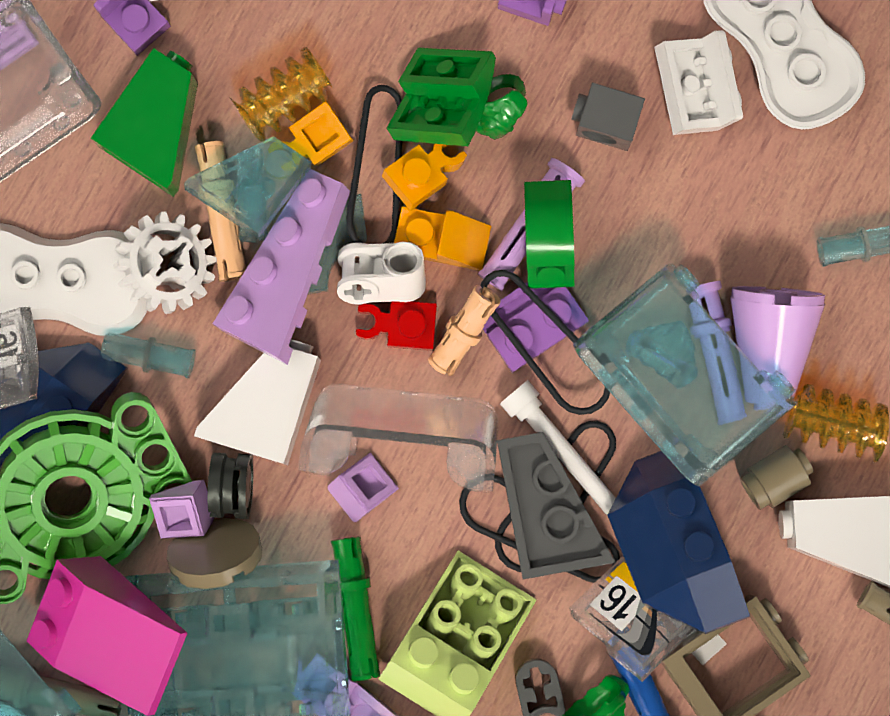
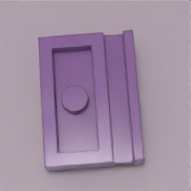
(531, 324)

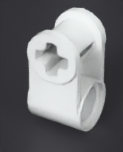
(384, 272)

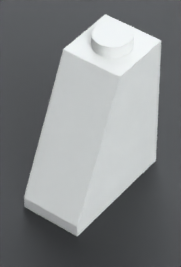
(265, 406)
(842, 533)

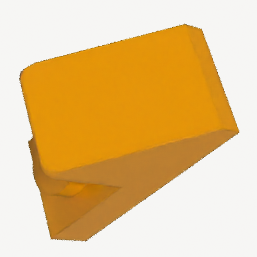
(445, 238)

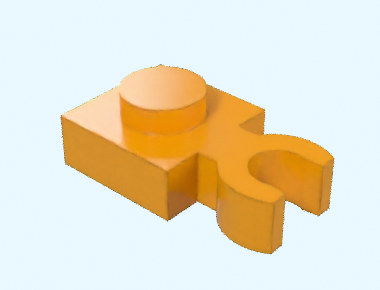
(319, 134)
(421, 174)

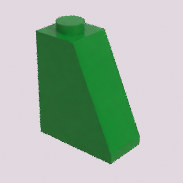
(152, 120)

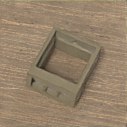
(788, 652)

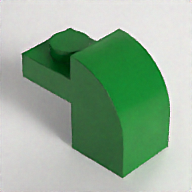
(549, 234)

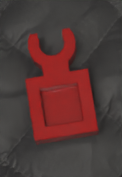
(407, 325)

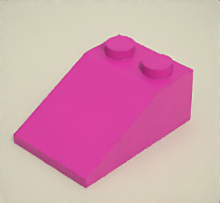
(106, 633)

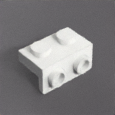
(699, 83)

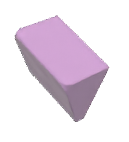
(362, 487)
(182, 510)

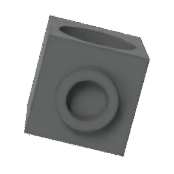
(608, 116)

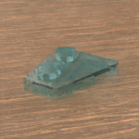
(251, 184)

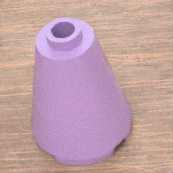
(776, 327)

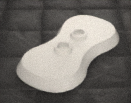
(800, 62)
(68, 280)

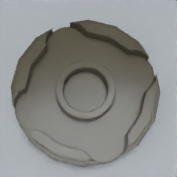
(216, 557)

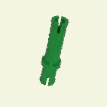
(356, 609)

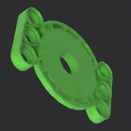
(111, 468)

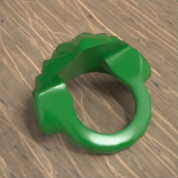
(503, 113)
(603, 700)

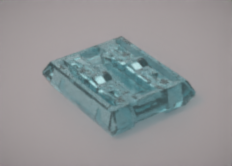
(251, 653)

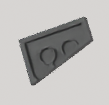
(546, 512)

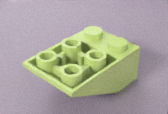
(458, 639)

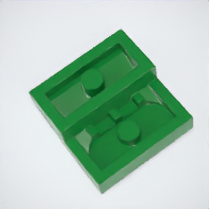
(443, 96)

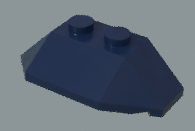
(67, 380)
(675, 547)

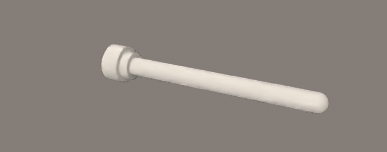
(525, 405)

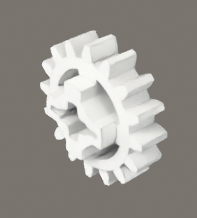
(150, 252)

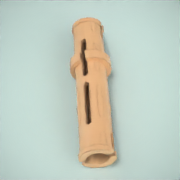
(223, 231)

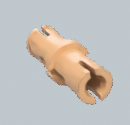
(464, 330)

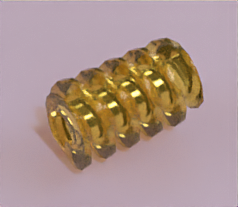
(282, 94)
(839, 421)

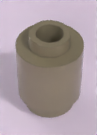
(777, 477)

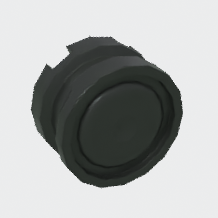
(227, 487)

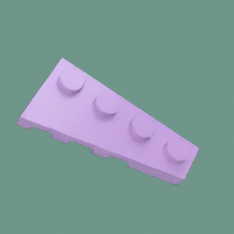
(276, 282)

